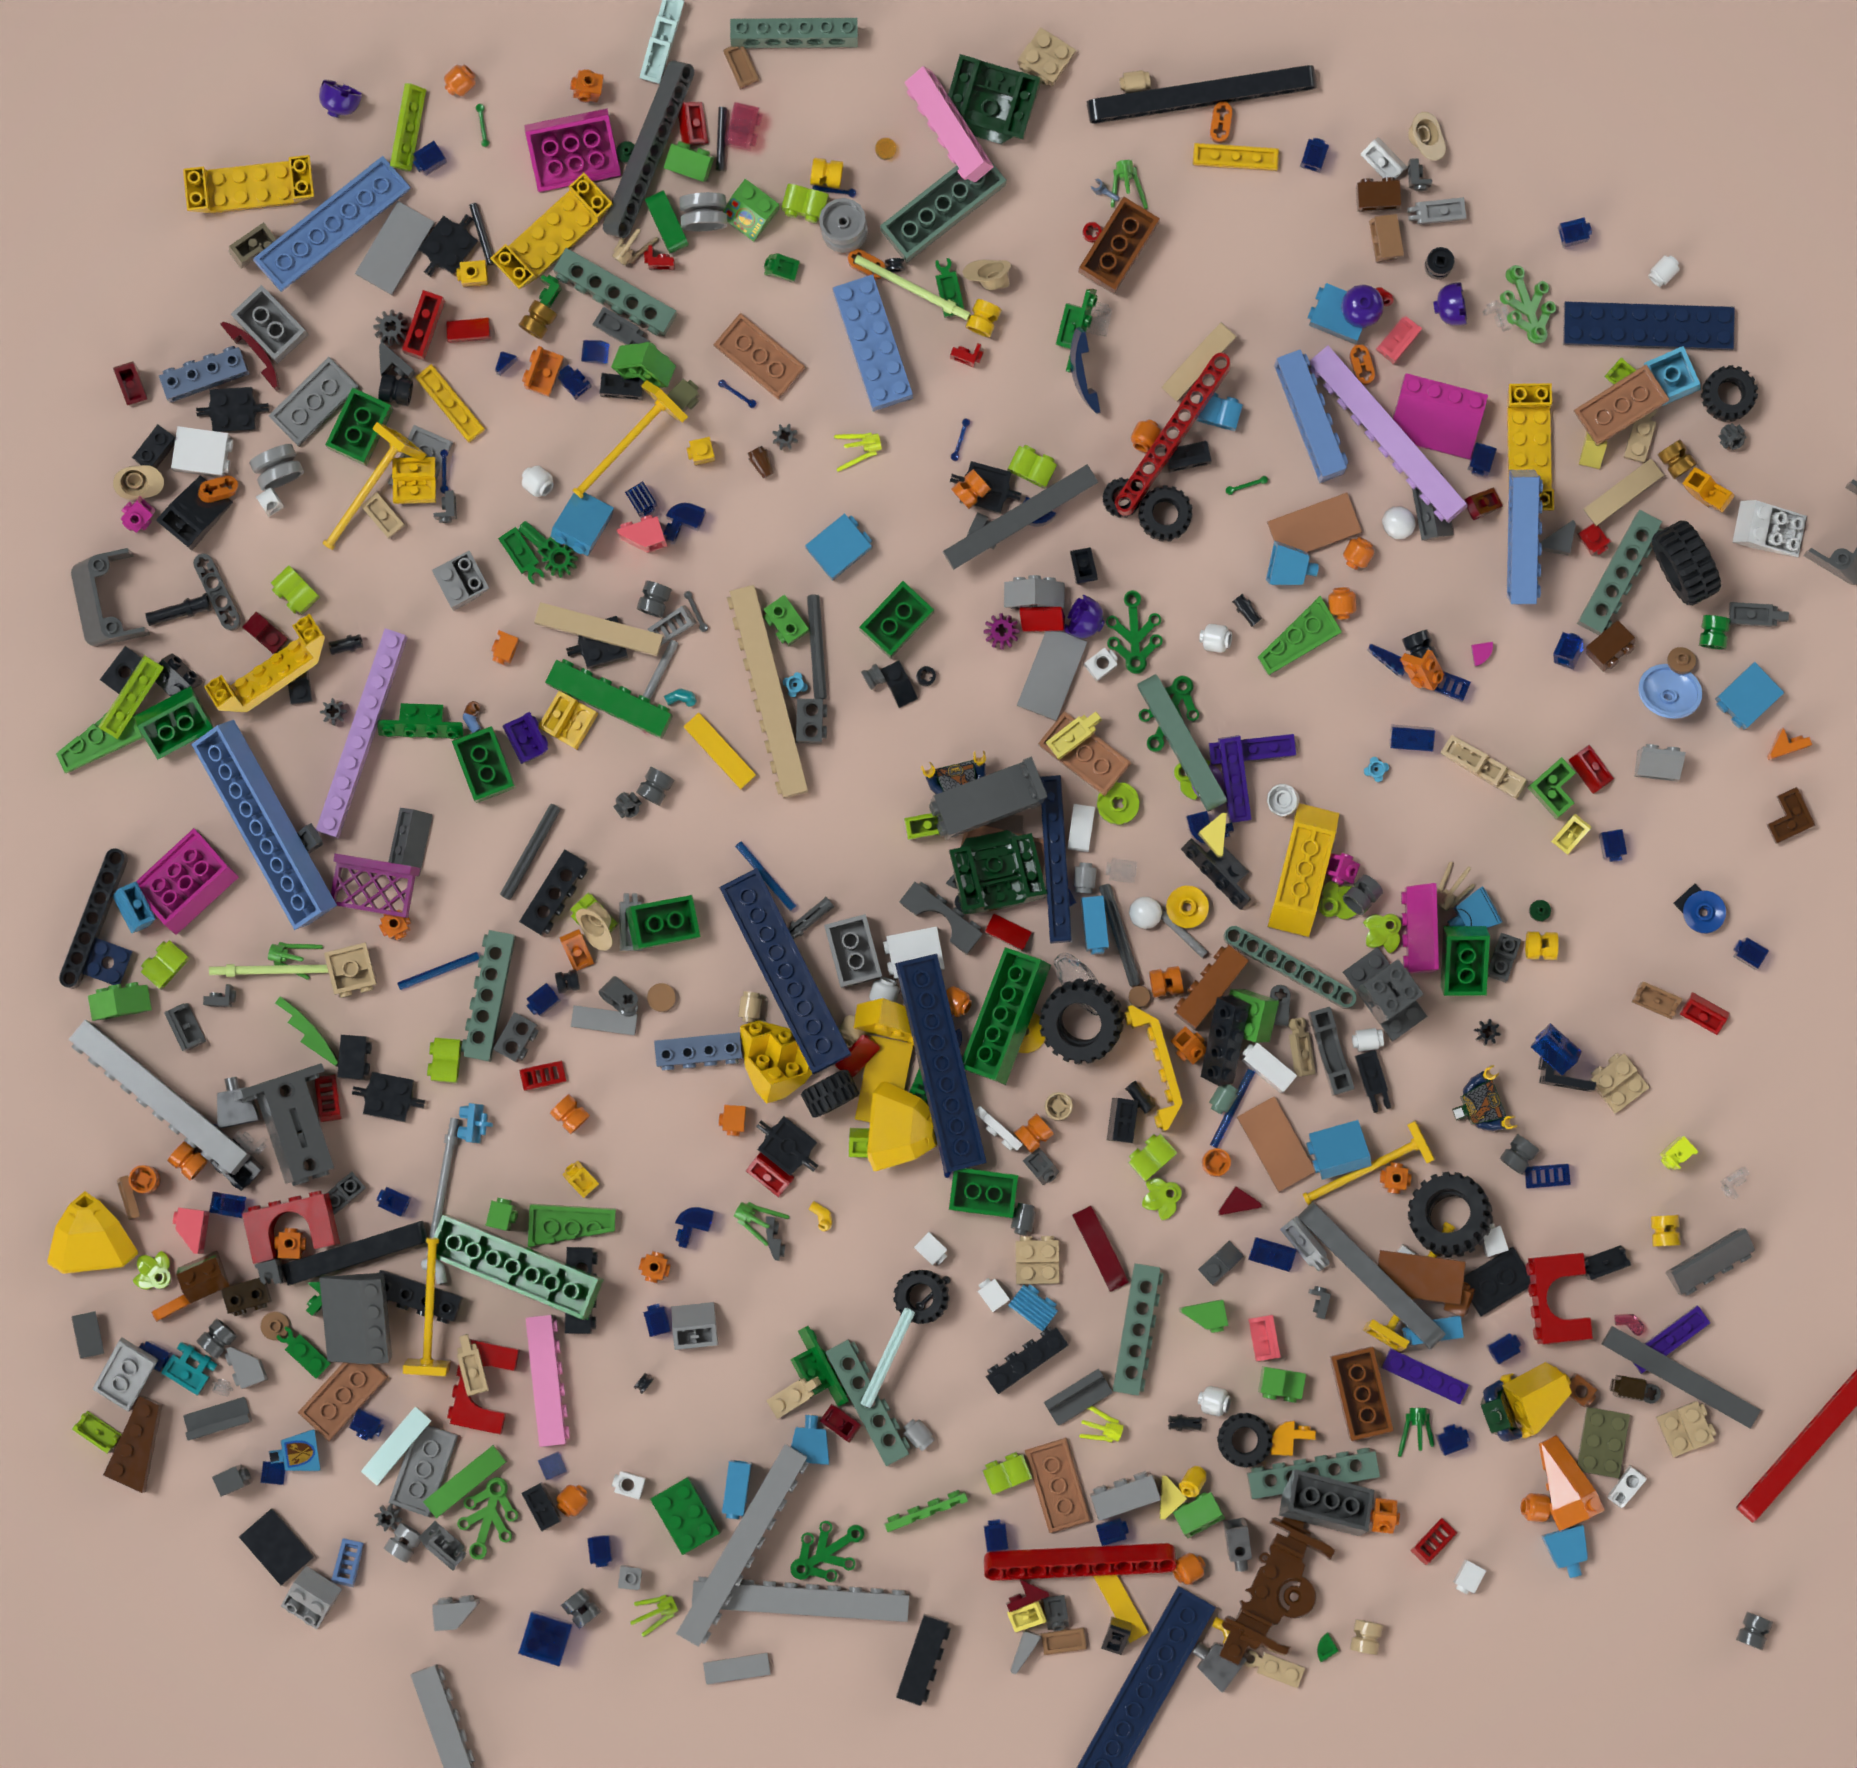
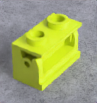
(1677, 1153)

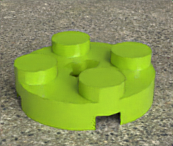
(1119, 815)

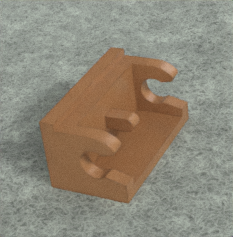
(1386, 237)
(1656, 1000)

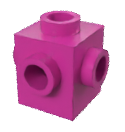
(137, 515)
(1342, 868)

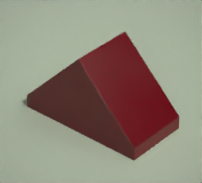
(1237, 1202)

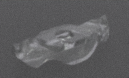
(1069, 969)

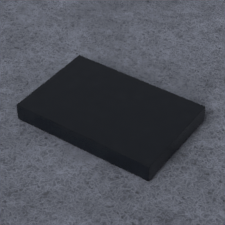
(1497, 1281)
(276, 1546)

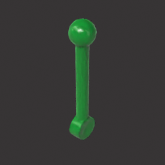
(480, 108)
(1230, 490)

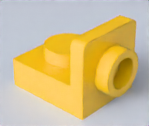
(580, 1178)

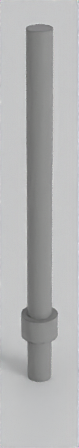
(450, 1140)

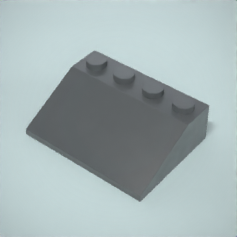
(356, 1318)

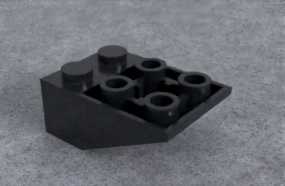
(190, 517)

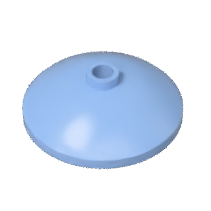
(1662, 683)

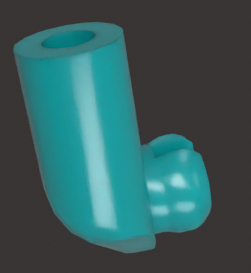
(682, 695)

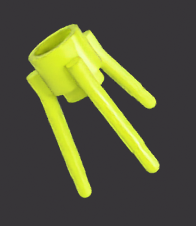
(870, 443)
(1111, 1430)

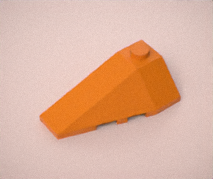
(1570, 1490)

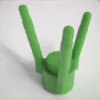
(1125, 172)
(280, 954)
(746, 1214)

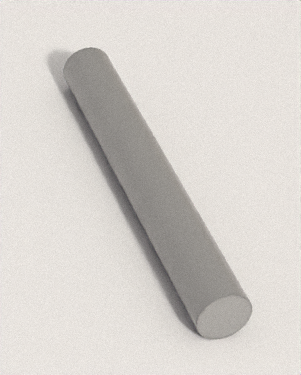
(660, 669)
(1184, 935)

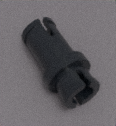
(1244, 606)
(350, 643)
(1138, 1094)
(1187, 1423)

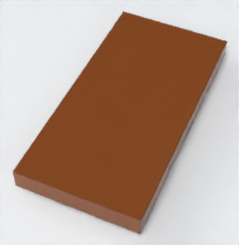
(1425, 1276)

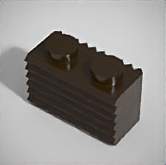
(1628, 1387)

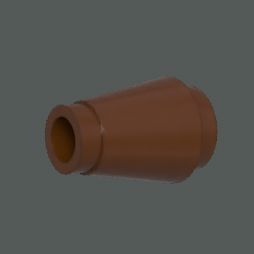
(760, 460)

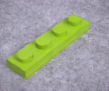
(408, 127)
(131, 697)

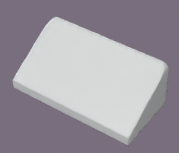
(1383, 159)

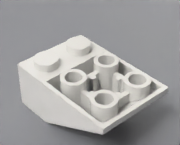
(1769, 528)

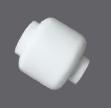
(537, 481)
(1216, 638)
(884, 988)
(1214, 1401)

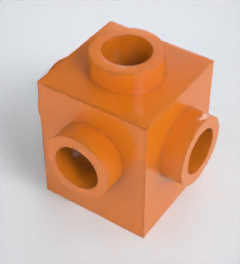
(587, 86)
(397, 932)
(1189, 1045)
(1386, 1178)
(282, 1240)
(663, 1267)
(1384, 1516)

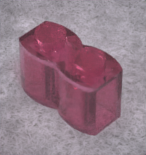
(743, 126)

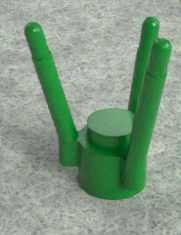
(1419, 1418)

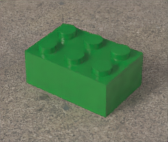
(353, 430)
(896, 619)
(173, 722)
(483, 764)
(662, 922)
(1465, 960)
(983, 1192)
(685, 1515)

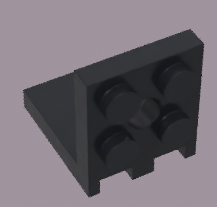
(1547, 1077)

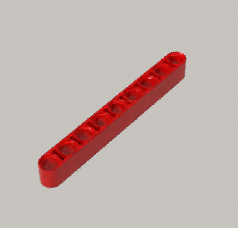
(1173, 424)
(1800, 1450)
(1079, 1561)

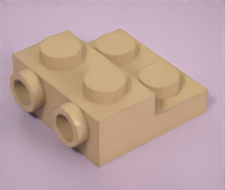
(1045, 57)
(350, 970)
(1618, 1082)
(1037, 1260)
(1686, 1428)

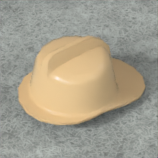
(1427, 136)
(989, 273)
(138, 481)
(595, 926)

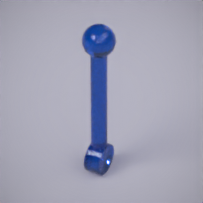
(851, 192)
(751, 403)
(444, 453)
(955, 456)

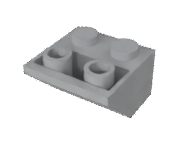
(460, 580)
(1659, 763)
(694, 1325)
(311, 1597)
(450, 1613)

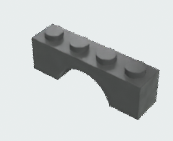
(919, 900)
(1330, 1051)

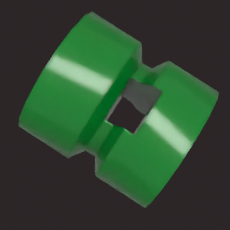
(1714, 632)

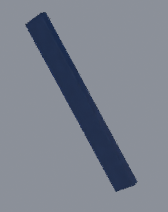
(1055, 861)

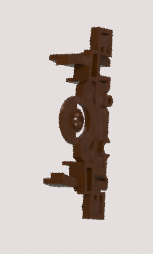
(1265, 1608)

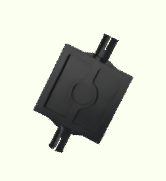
(448, 245)
(232, 409)
(997, 480)
(597, 652)
(388, 1097)
(787, 1146)

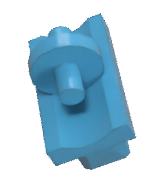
(476, 1123)

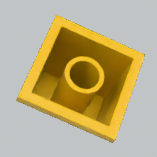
(1537, 1395)

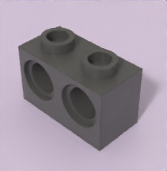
(805, 721)
(511, 1035)
(232, 1480)

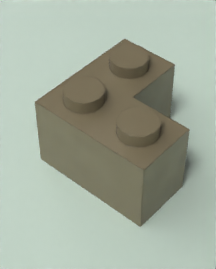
(251, 245)

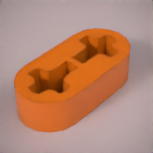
(1216, 122)
(867, 256)
(1367, 363)
(219, 491)
(170, 1308)

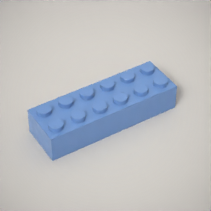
(872, 343)
(1310, 415)
(1523, 539)

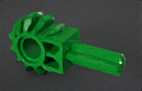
(549, 550)

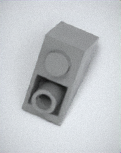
(247, 1367)

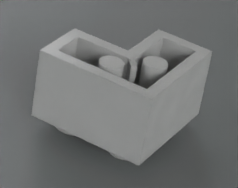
(1033, 592)

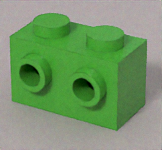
(689, 161)
(786, 621)
(501, 1214)
(1198, 1514)

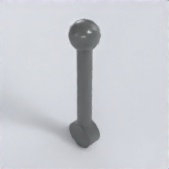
(703, 627)

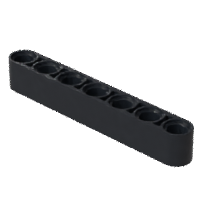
(93, 907)
(354, 1253)

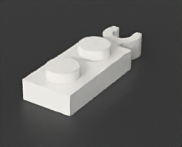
(996, 1128)

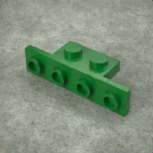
(1075, 317)
(420, 721)
(814, 1364)

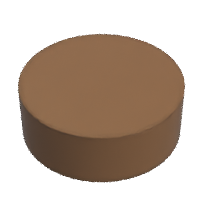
(1139, 996)

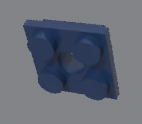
(101, 950)

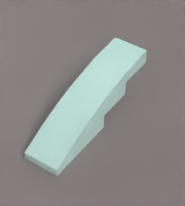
(661, 40)
(396, 1445)

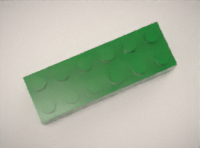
(1005, 1015)

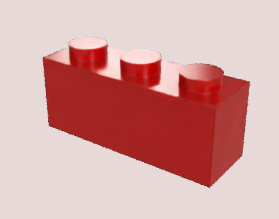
(423, 325)

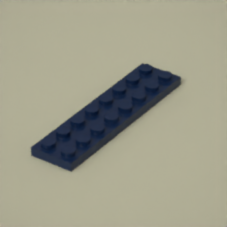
(1648, 325)

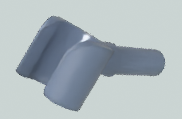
(1103, 190)

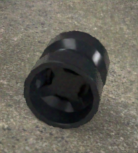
(572, 981)

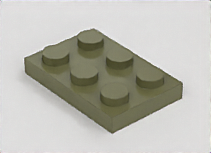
(1603, 1442)

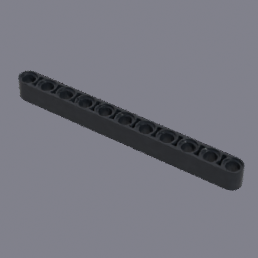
(1201, 94)

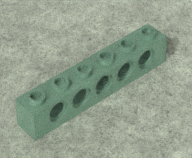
(794, 32)
(571, 261)
(1589, 618)
(484, 1050)
(1122, 1382)
(888, 1453)
(1368, 1470)

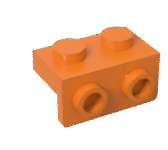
(542, 371)
(1423, 671)

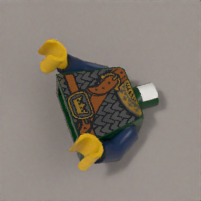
(955, 775)
(1483, 1103)
(1499, 1414)

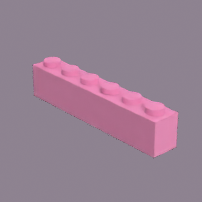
(948, 125)
(546, 1380)

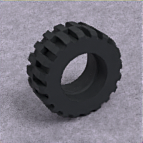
(1686, 562)
(1068, 1045)
(1450, 1186)

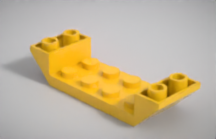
(248, 186)
(553, 232)
(1531, 434)
(272, 674)
(1304, 870)
(1138, 1018)

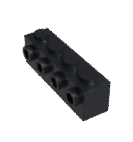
(1225, 1040)
(412, 1294)
(1027, 1360)
(922, 1660)

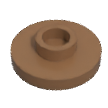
(1681, 660)
(661, 997)
(274, 1324)

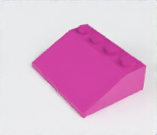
(572, 146)
(1439, 415)
(185, 881)
(1421, 928)

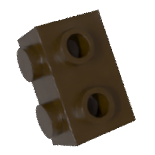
(246, 1295)

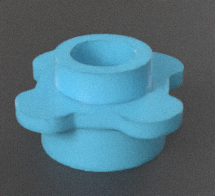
(796, 678)
(1382, 768)

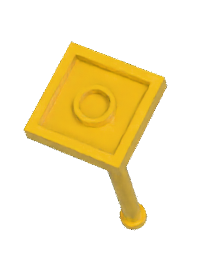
(662, 403)
(398, 443)
(1417, 1143)
(1387, 1333)
(428, 1365)

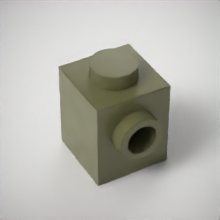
(684, 395)

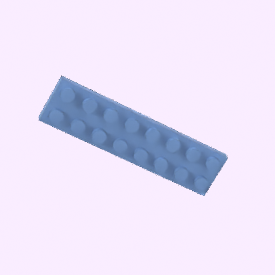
(331, 224)

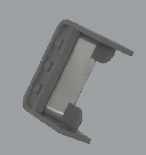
(1842, 562)
(96, 629)

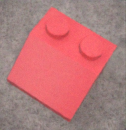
(192, 1227)

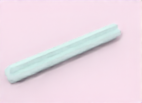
(887, 1357)

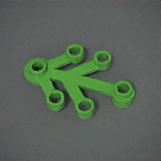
(1527, 306)
(489, 1515)

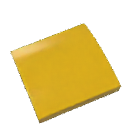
(414, 480)
(568, 720)

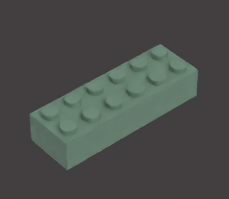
(938, 210)

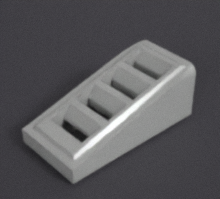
(686, 614)
(1027, 1644)

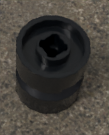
(1439, 263)
(394, 389)
(1419, 643)

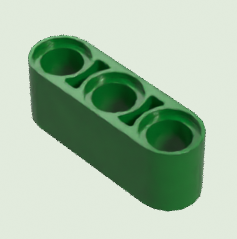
(666, 222)

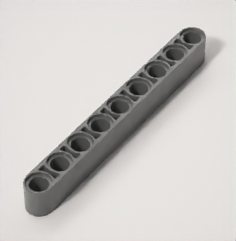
(648, 149)
(1371, 1275)

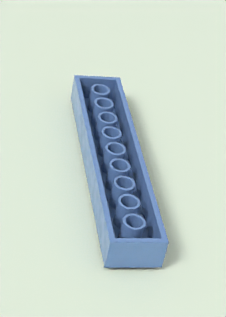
(264, 824)

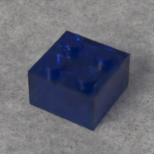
(546, 1638)

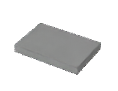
(428, 443)
(125, 1374)

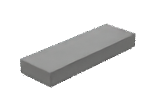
(603, 1020)
(736, 1668)

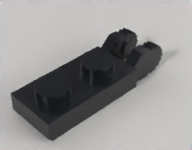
(1372, 1078)

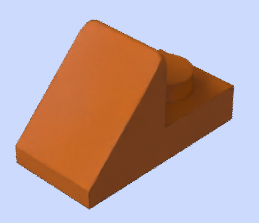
(1782, 746)
(576, 950)

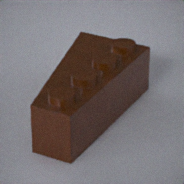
(134, 1451)

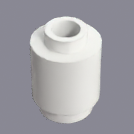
(1664, 270)
(1368, 1039)

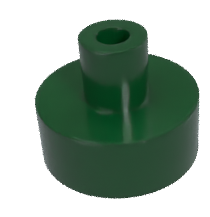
(622, 147)
(1534, 911)

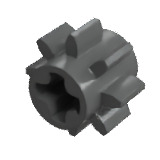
(787, 431)
(1732, 436)
(328, 707)
(627, 805)
(387, 1523)

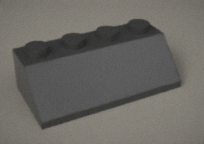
(1710, 1261)
(1327, 1503)

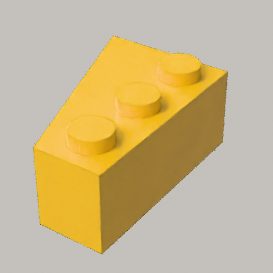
(884, 1019)

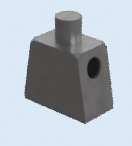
(234, 1112)
(1238, 1536)
(1215, 1668)

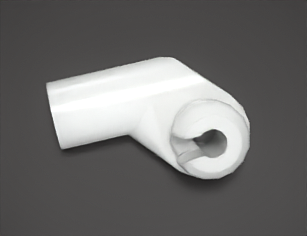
(440, 1273)

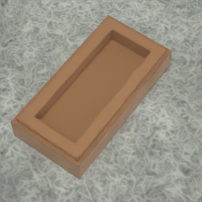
(741, 66)
(128, 1198)
(1063, 1641)

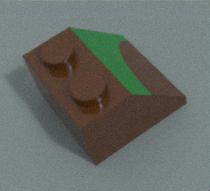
(202, 1277)

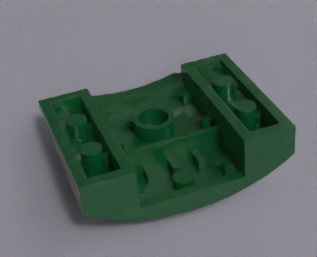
(993, 98)
(997, 872)

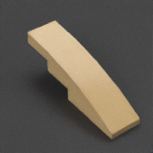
(1193, 366)
(1623, 492)
(1484, 767)

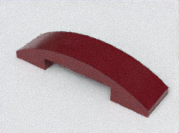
(238, 334)
(1100, 1248)

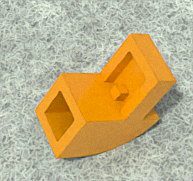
(1707, 491)
(1284, 1437)

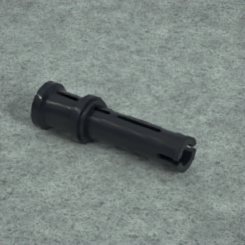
(188, 607)

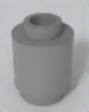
(1084, 878)
(918, 1434)

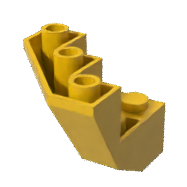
(773, 1060)
(898, 1127)
(89, 1238)

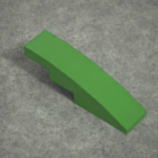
(312, 1038)
(464, 1481)

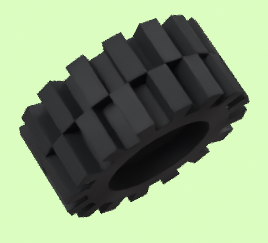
(1108, 496)

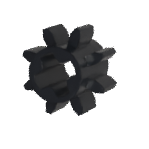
(1491, 1028)

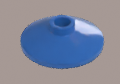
(1712, 904)

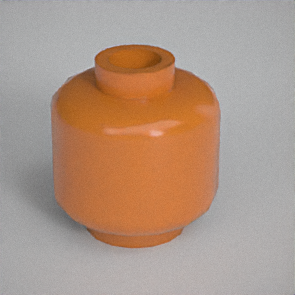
(459, 80)
(1145, 435)
(1358, 553)
(1342, 602)
(958, 1001)
(572, 1500)
(1536, 1507)
(1189, 1568)

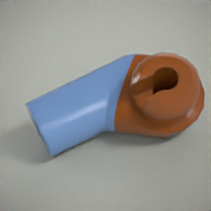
(470, 714)

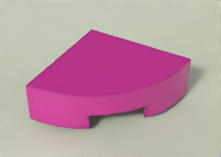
(1481, 652)

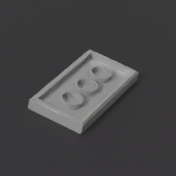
(395, 248)
(313, 401)
(1052, 674)
(423, 1469)

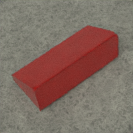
(692, 124)
(468, 330)
(1042, 618)
(1591, 769)
(1008, 932)
(1704, 1013)
(861, 1053)
(769, 1174)

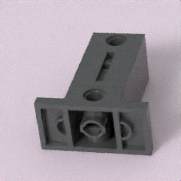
(988, 799)
(1387, 992)
(292, 1124)

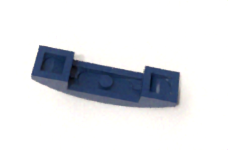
(1078, 346)

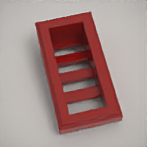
(524, 1078)
(330, 1115)
(1420, 1554)

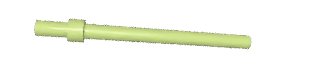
(948, 306)
(231, 970)

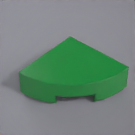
(1326, 1647)

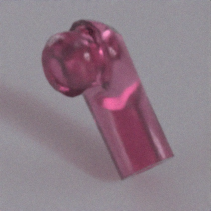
(1631, 1321)

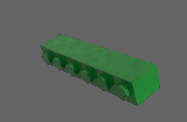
(609, 698)

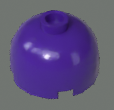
(339, 99)
(1451, 305)
(1362, 306)
(1085, 618)

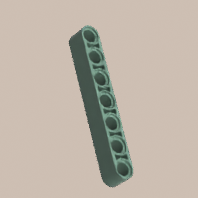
(1181, 742)
(1297, 975)

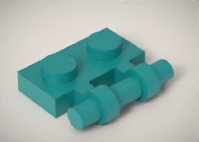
(185, 1374)

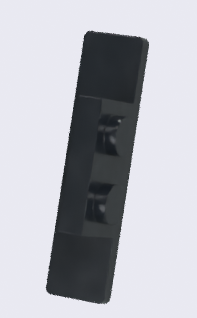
(1222, 871)

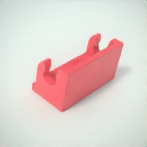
(1399, 339)
(1264, 1338)

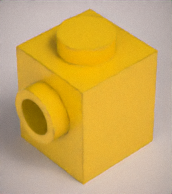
(473, 273)
(701, 451)

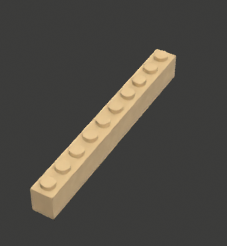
(768, 692)

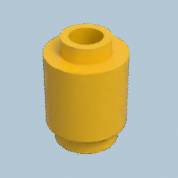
(1193, 1481)

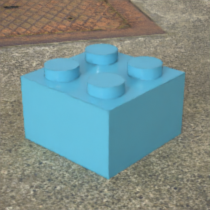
(1674, 374)

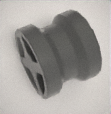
(873, 676)

